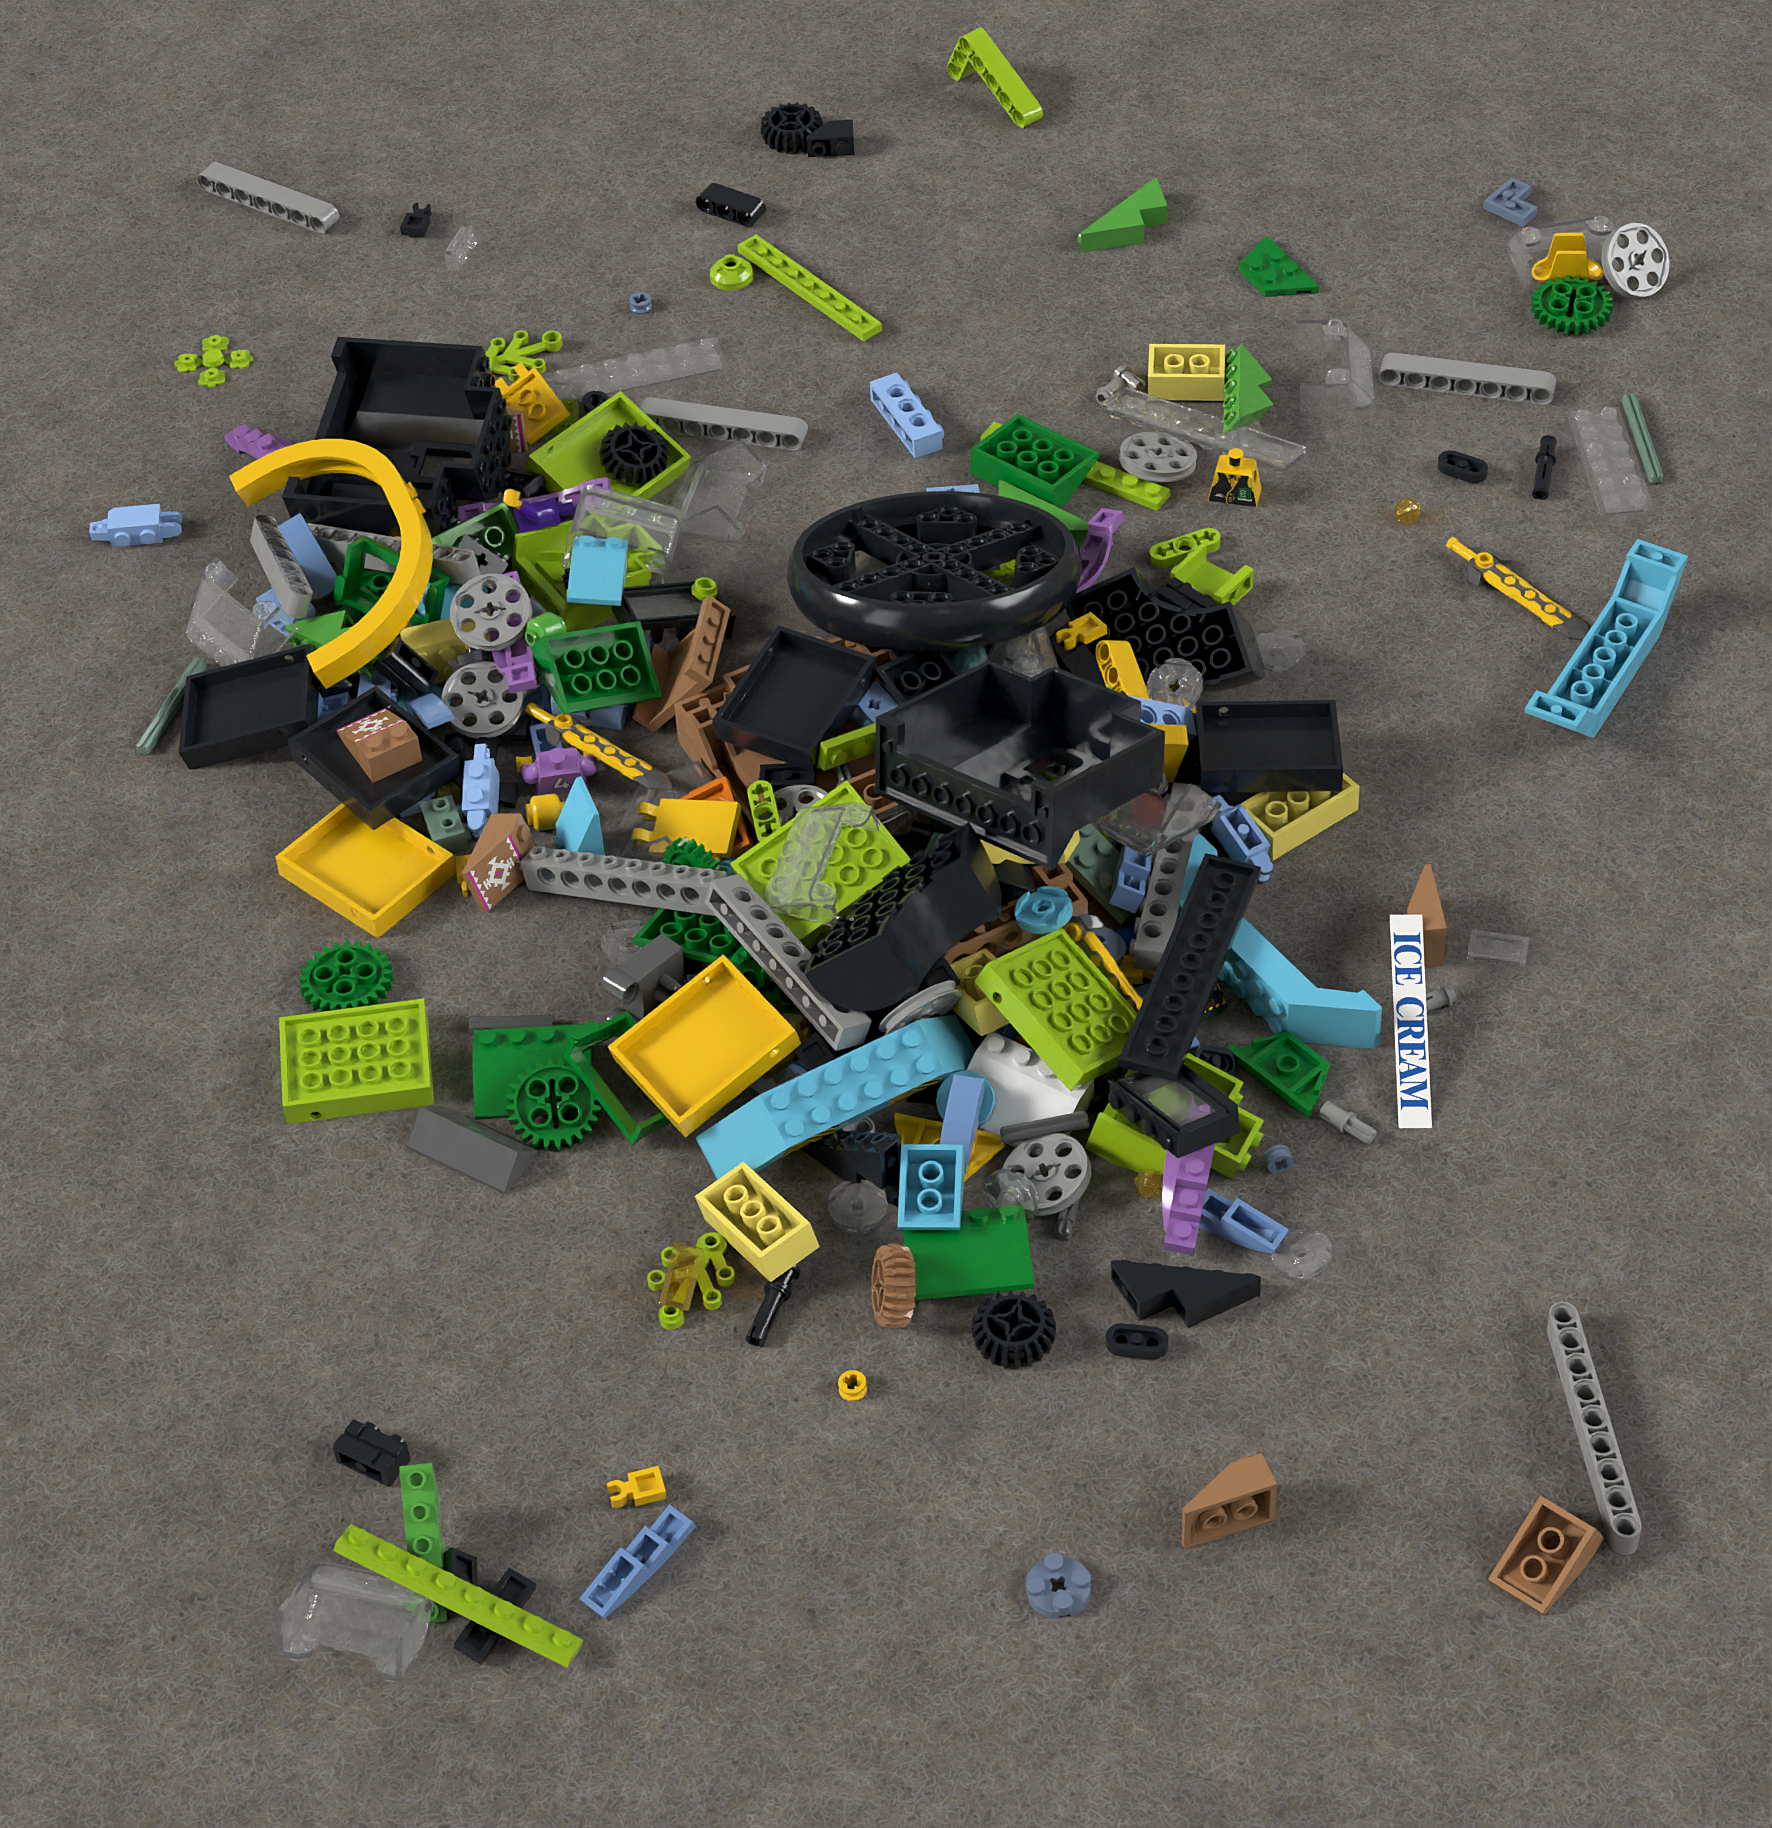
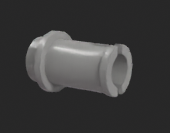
(1130, 379)
(1111, 388)
(1440, 997)

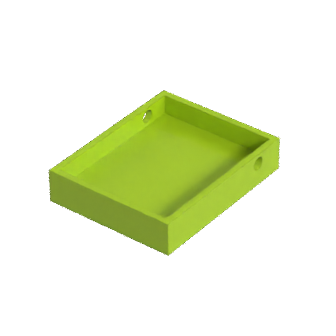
(575, 454)
(854, 866)
(1061, 1007)
(355, 1061)

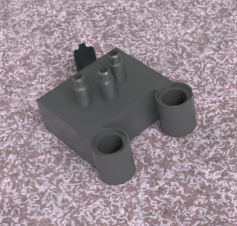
(648, 977)

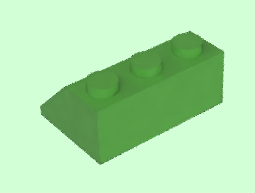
(492, 527)

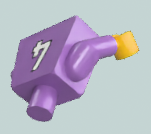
(556, 769)

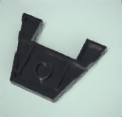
(465, 747)

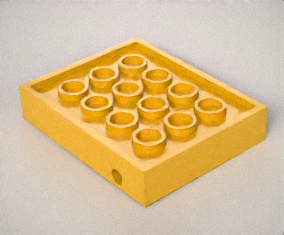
(366, 872)
(704, 1045)

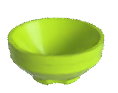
(731, 277)

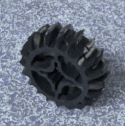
(789, 125)
(638, 449)
(1027, 1341)

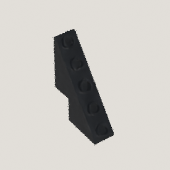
(1079, 659)
(859, 1156)
(1191, 1291)

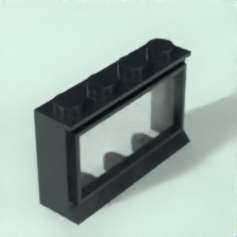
(664, 607)
(1176, 1114)

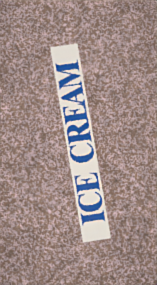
(1410, 1021)

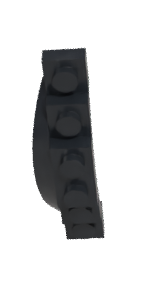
(818, 1051)

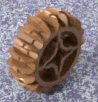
(893, 1286)

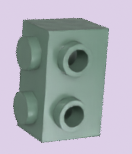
(444, 824)

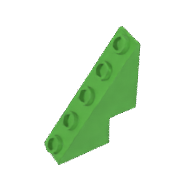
(1126, 221)
(1243, 389)
(1075, 525)
(324, 629)
(423, 1520)

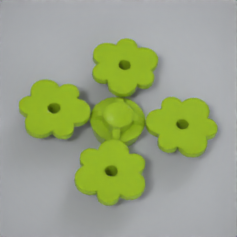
(213, 358)

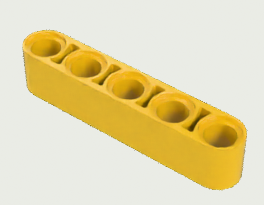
(1120, 668)

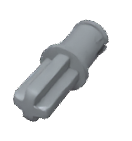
(1347, 1122)

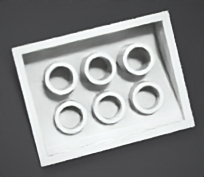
(1024, 1086)

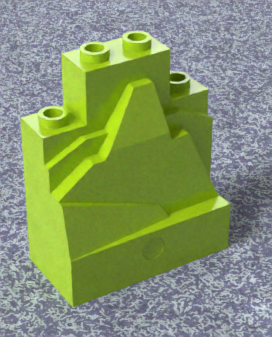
(539, 562)
(1131, 1148)

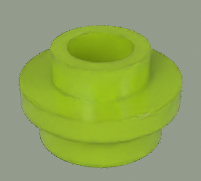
(704, 587)

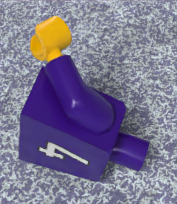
(539, 513)

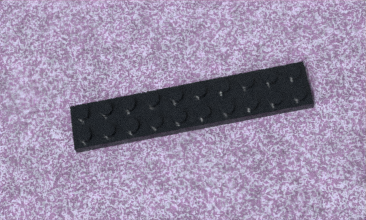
(1189, 967)

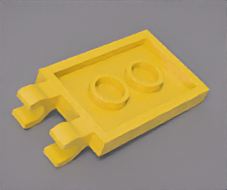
(536, 399)
(703, 820)

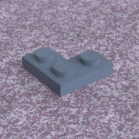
(1509, 202)

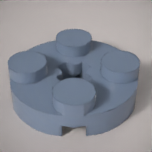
(1060, 1603)

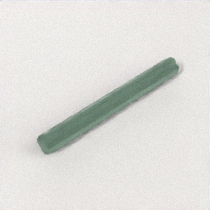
(1642, 438)
(168, 709)

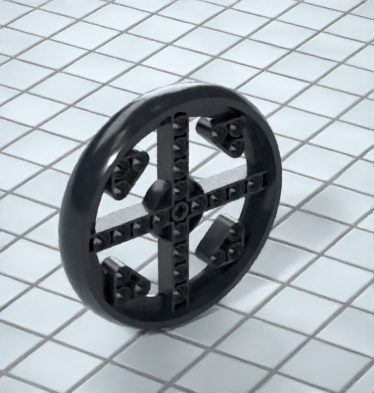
(911, 599)

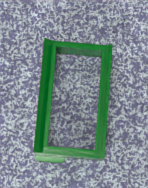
(349, 588)
(589, 1036)

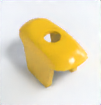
(1569, 258)

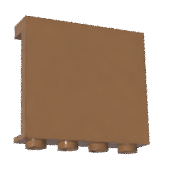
(687, 666)

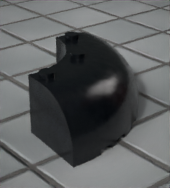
(1210, 638)
(907, 925)

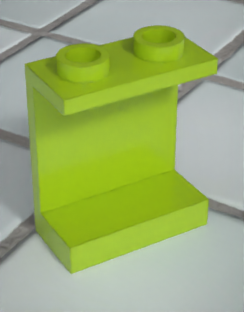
(1212, 579)

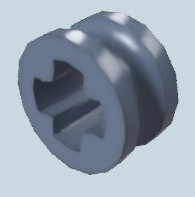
(640, 303)
(1278, 1159)

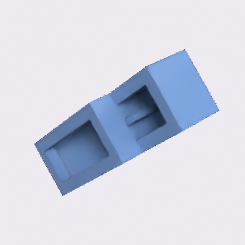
(309, 554)
(429, 710)
(1129, 879)
(962, 1113)
(1240, 1223)

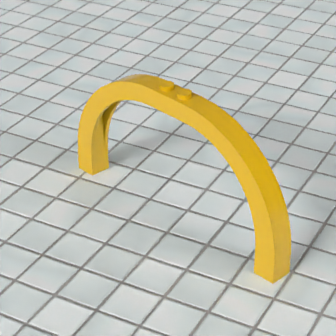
(410, 580)

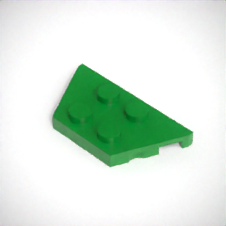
(1274, 271)
(1285, 1068)

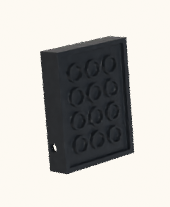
(794, 697)
(247, 707)
(1269, 746)
(335, 768)

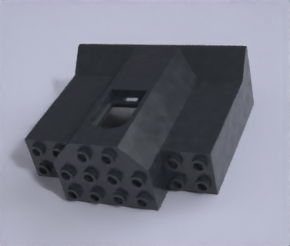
(407, 406)
(983, 733)

